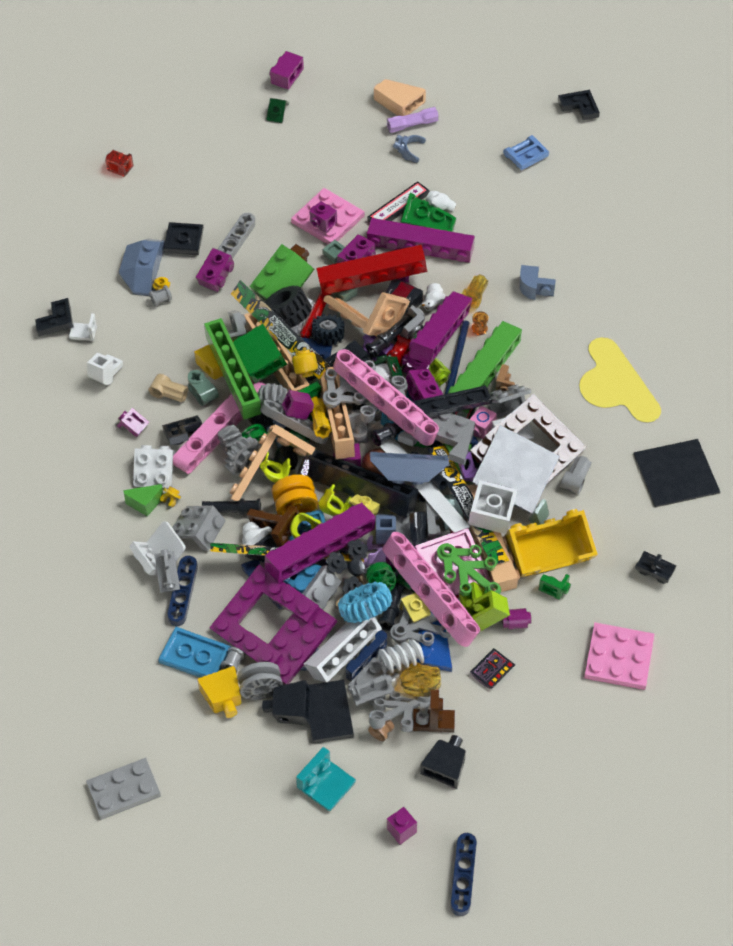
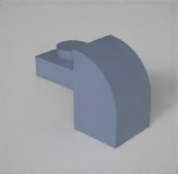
(531, 285)
(384, 527)

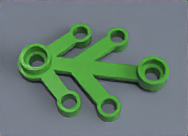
(466, 568)

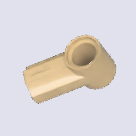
(165, 387)

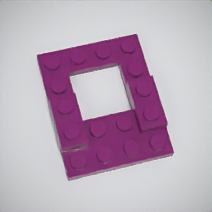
(294, 640)

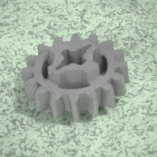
(240, 455)

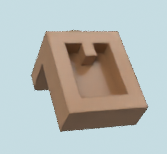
(503, 379)

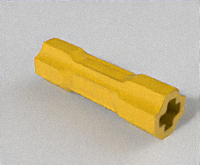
(320, 422)

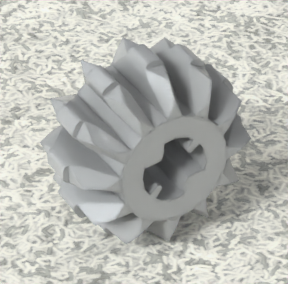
(272, 392)
(228, 437)

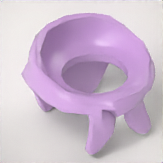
(378, 556)

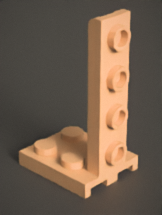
(386, 313)
(285, 439)

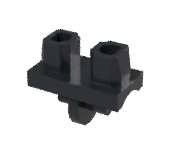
(655, 566)

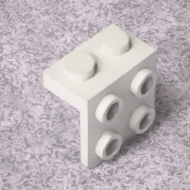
(153, 466)
(162, 539)

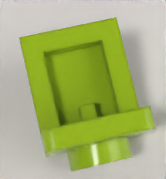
(439, 371)

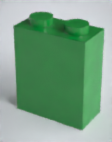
(259, 353)

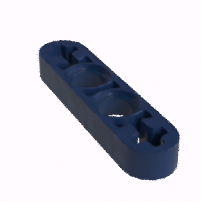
(184, 591)
(461, 873)

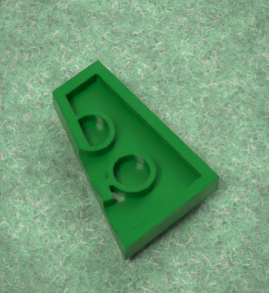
(421, 213)

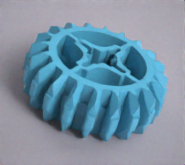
(365, 602)

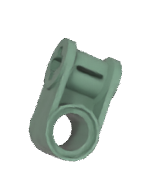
(201, 387)

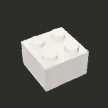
(492, 507)

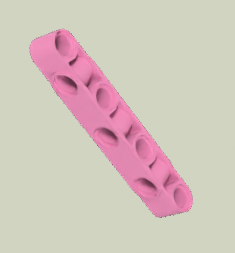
(385, 397)
(206, 436)
(431, 589)

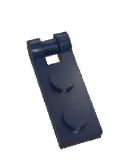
(366, 655)

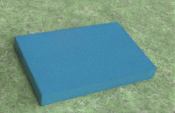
(193, 653)

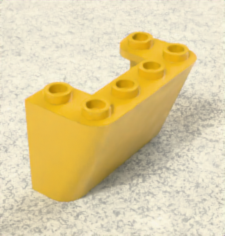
(551, 544)

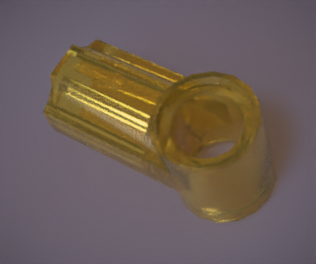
(476, 290)

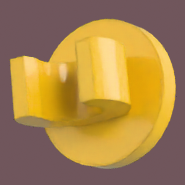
(172, 493)

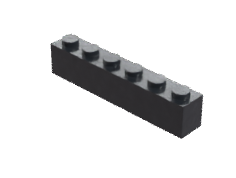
(358, 480)

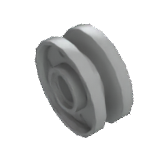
(259, 680)

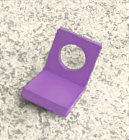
(469, 474)

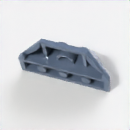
(141, 265)
(408, 467)

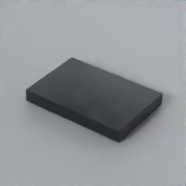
(330, 712)

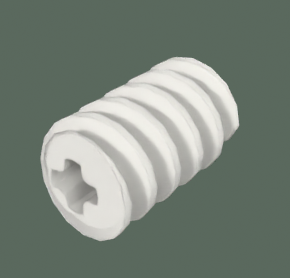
(400, 655)

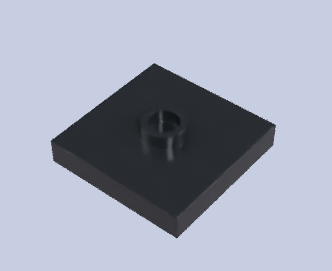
(183, 238)

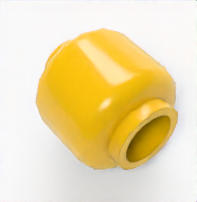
(304, 363)

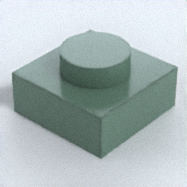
(332, 250)

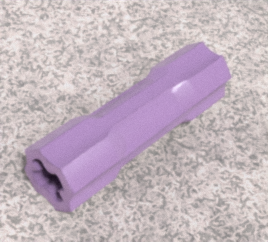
(423, 117)

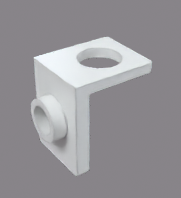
(84, 331)

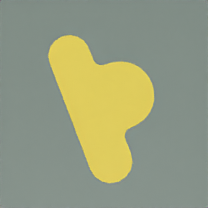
(617, 383)

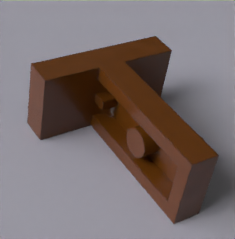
(279, 524)
(439, 719)

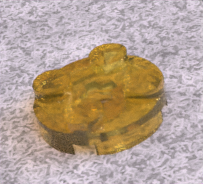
(429, 679)

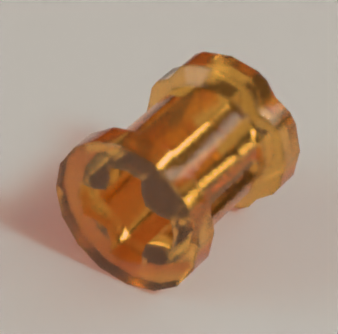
(480, 322)

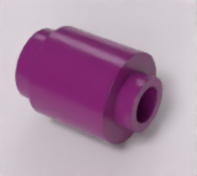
(517, 619)

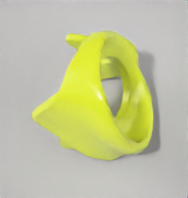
(281, 469)
(326, 507)
(298, 519)

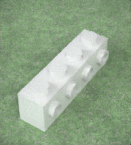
(341, 648)

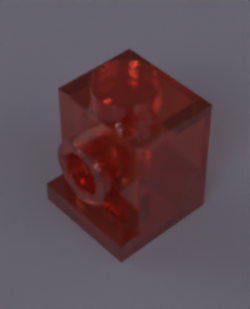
(119, 162)

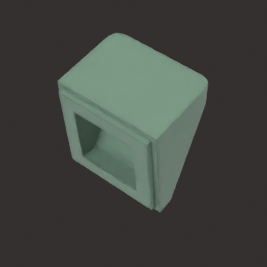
(347, 294)
(540, 513)

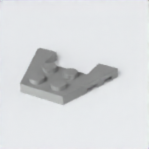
(452, 431)

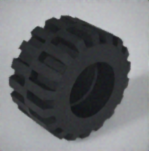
(290, 305)

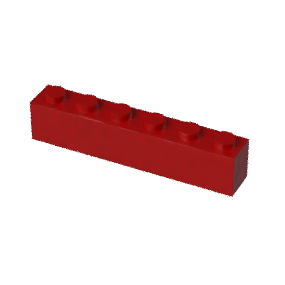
(372, 269)

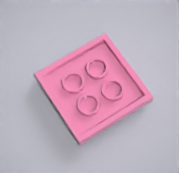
(347, 216)
(459, 539)
(619, 656)

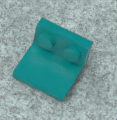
(324, 780)

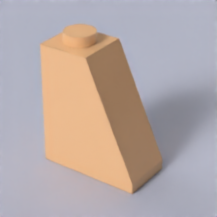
(399, 97)

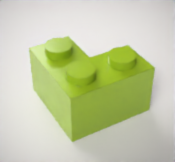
(484, 608)

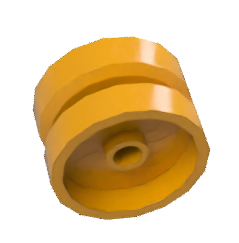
(295, 491)

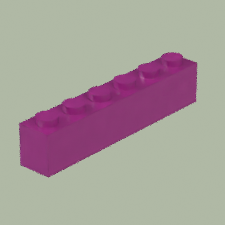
(434, 241)
(440, 327)
(319, 542)

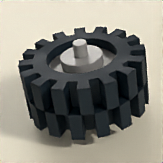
(328, 329)

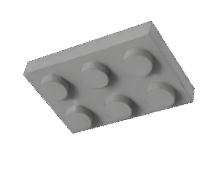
(123, 788)

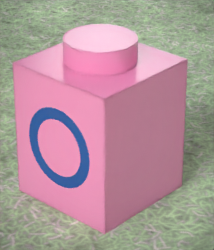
(483, 421)

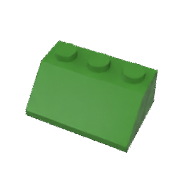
(281, 271)

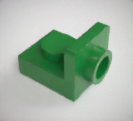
(553, 587)

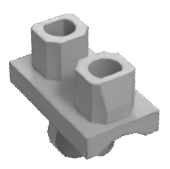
(358, 427)

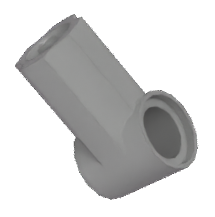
(576, 476)

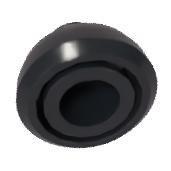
(284, 453)

